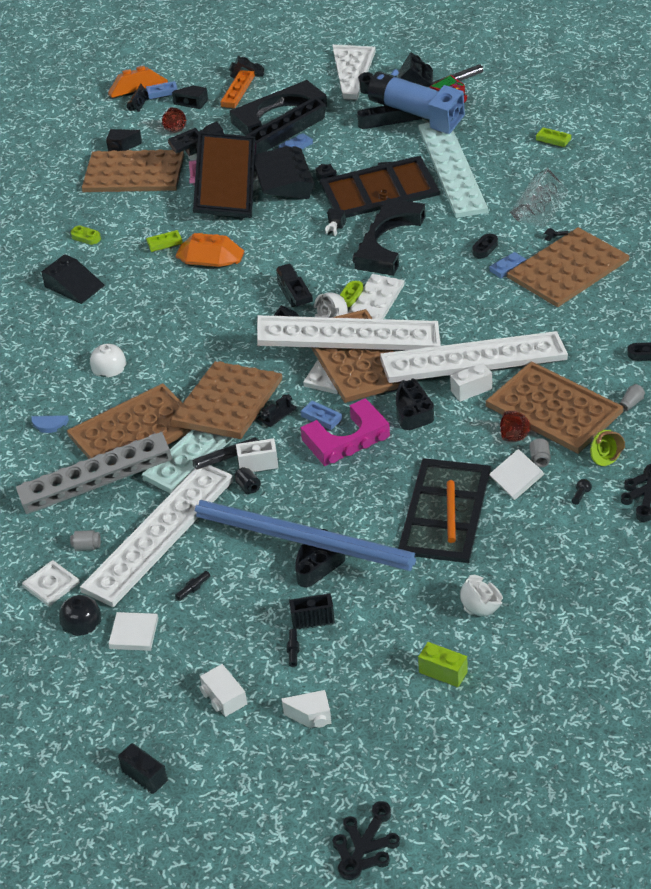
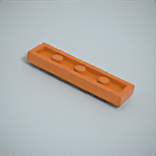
(237, 89)

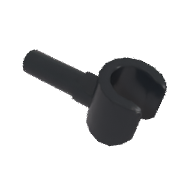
(551, 233)

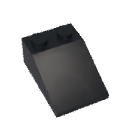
(71, 279)

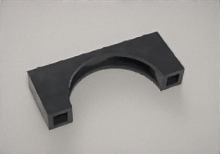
(247, 117)
(393, 214)

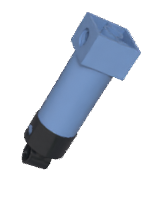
(441, 107)

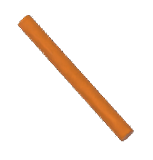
(451, 529)

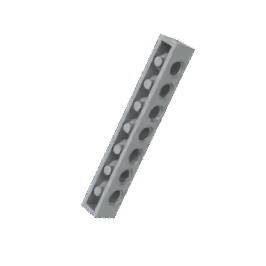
(90, 480)

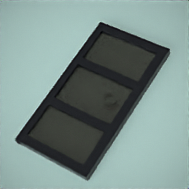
(427, 514)

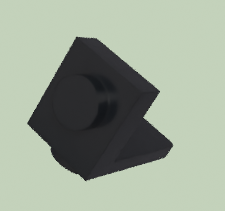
(245, 62)

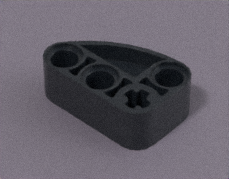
(413, 405)
(315, 563)

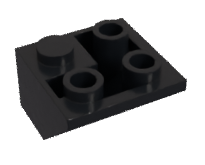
(416, 71)

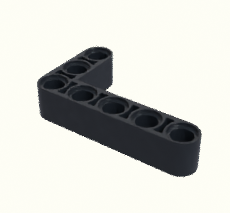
(383, 116)

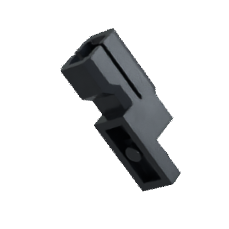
(189, 140)
(293, 286)

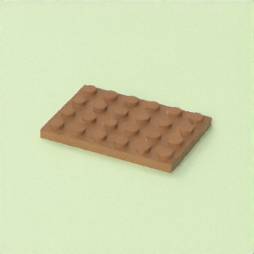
(133, 171)
(568, 266)
(355, 371)
(226, 400)
(556, 406)
(129, 422)

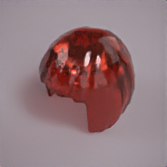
(174, 120)
(514, 426)

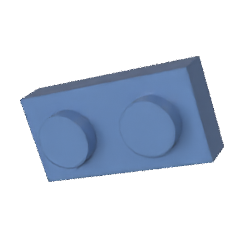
(161, 90)
(300, 141)
(506, 264)
(326, 417)

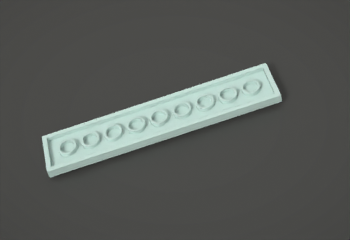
(453, 172)

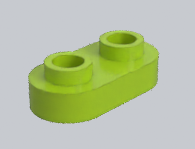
(85, 235)
(352, 292)

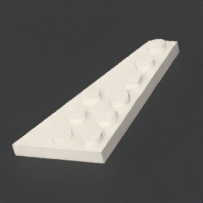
(350, 63)

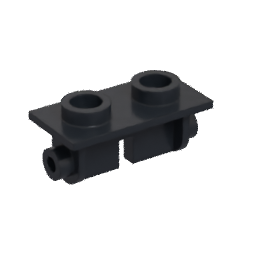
(138, 99)
(275, 413)

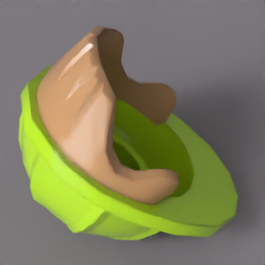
(606, 447)

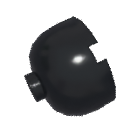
(79, 615)

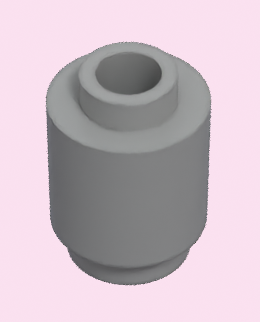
(540, 452)
(85, 540)

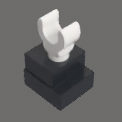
(336, 219)

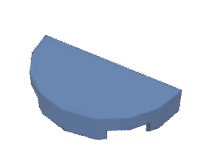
(49, 424)

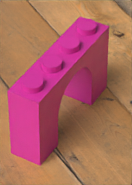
(331, 448)

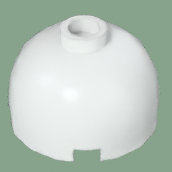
(330, 305)
(107, 360)
(479, 597)

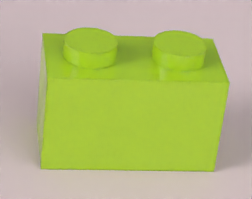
(443, 664)

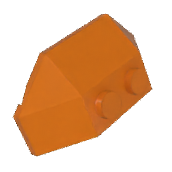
(130, 80)
(209, 250)

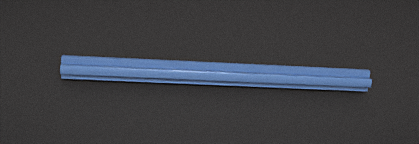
(306, 535)

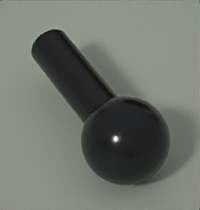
(582, 486)

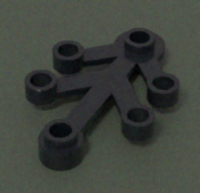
(643, 511)
(365, 844)

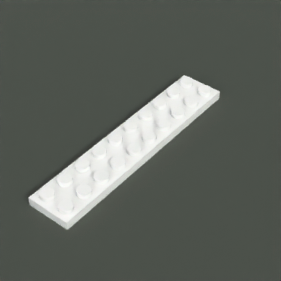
(377, 298)
(346, 333)
(454, 358)
(155, 536)

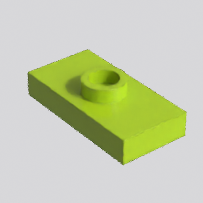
(553, 137)
(164, 240)

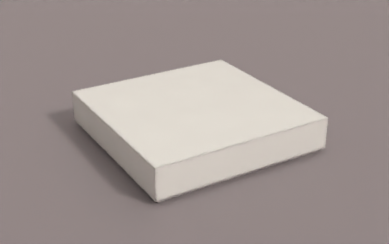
(516, 474)
(50, 583)
(133, 631)

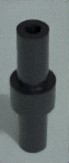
(192, 585)
(292, 647)

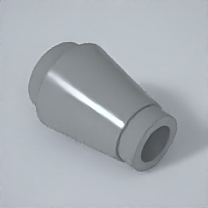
(632, 397)

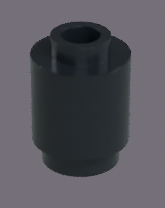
(247, 480)

